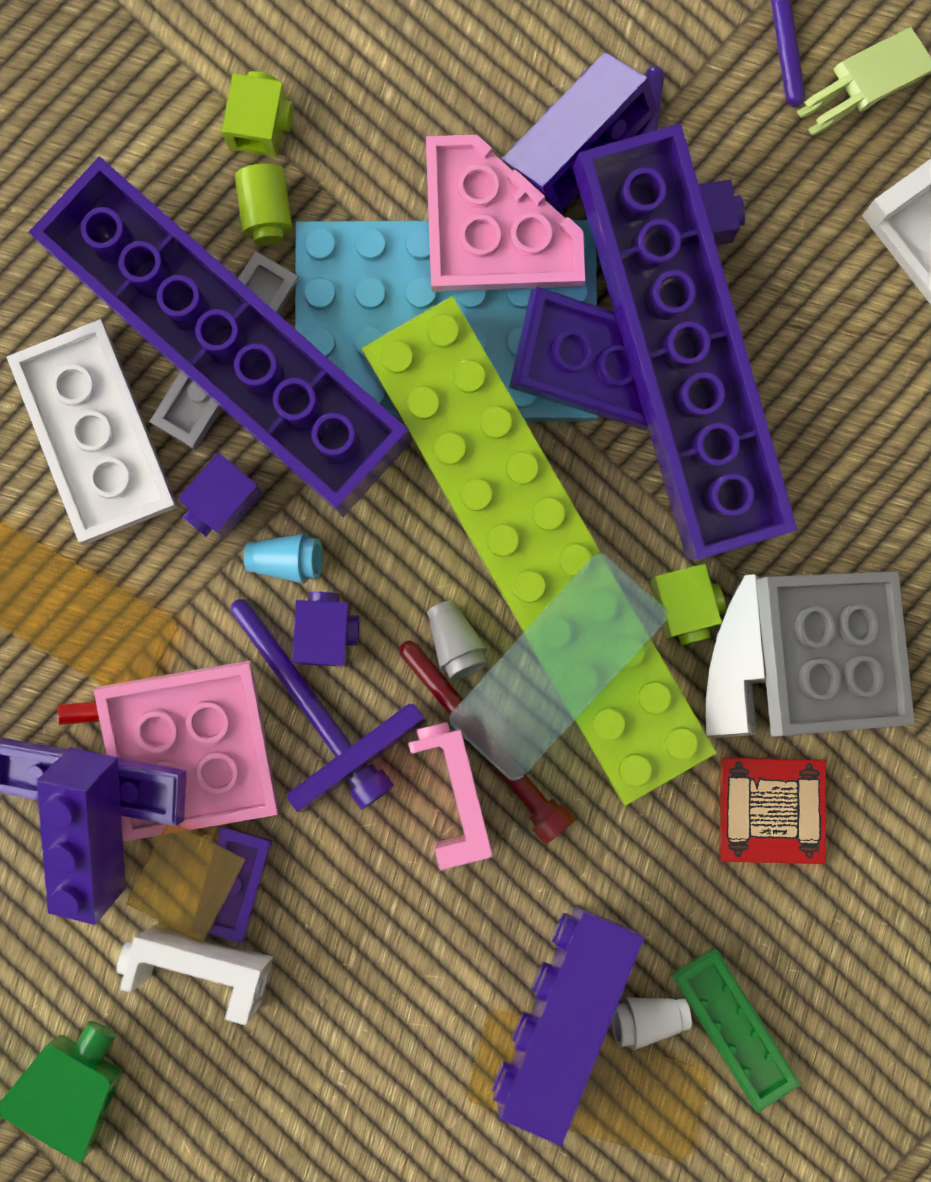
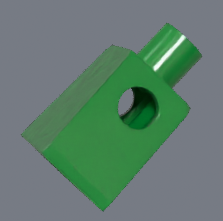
(66, 1092)

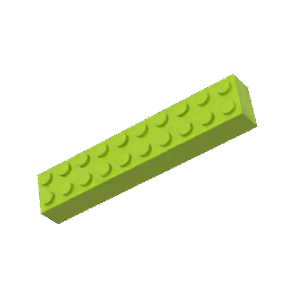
(526, 531)

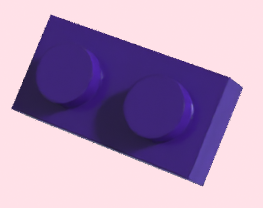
(239, 905)

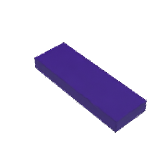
(356, 756)

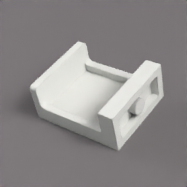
(904, 225)
(208, 960)

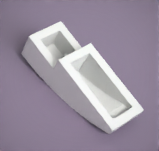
(736, 666)

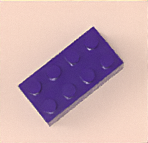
(567, 1024)

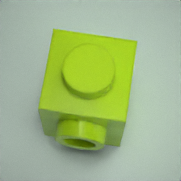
(256, 114)
(690, 603)

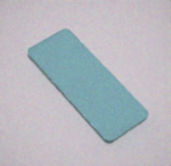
(558, 666)

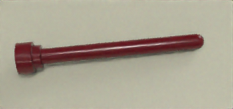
(547, 815)

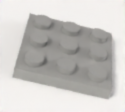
(834, 652)

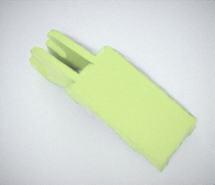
(871, 77)

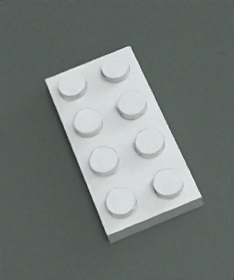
(91, 432)

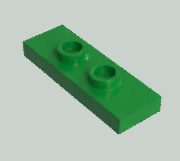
(735, 1029)

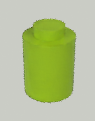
(263, 203)

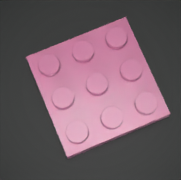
(199, 724)

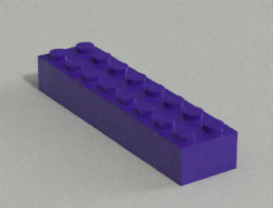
(222, 336)
(683, 342)

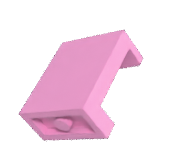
(474, 843)

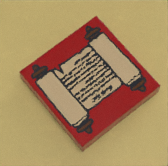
(772, 810)

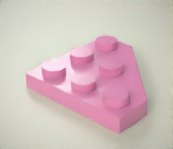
(493, 224)

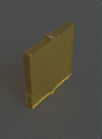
(186, 881)

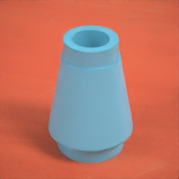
(286, 557)

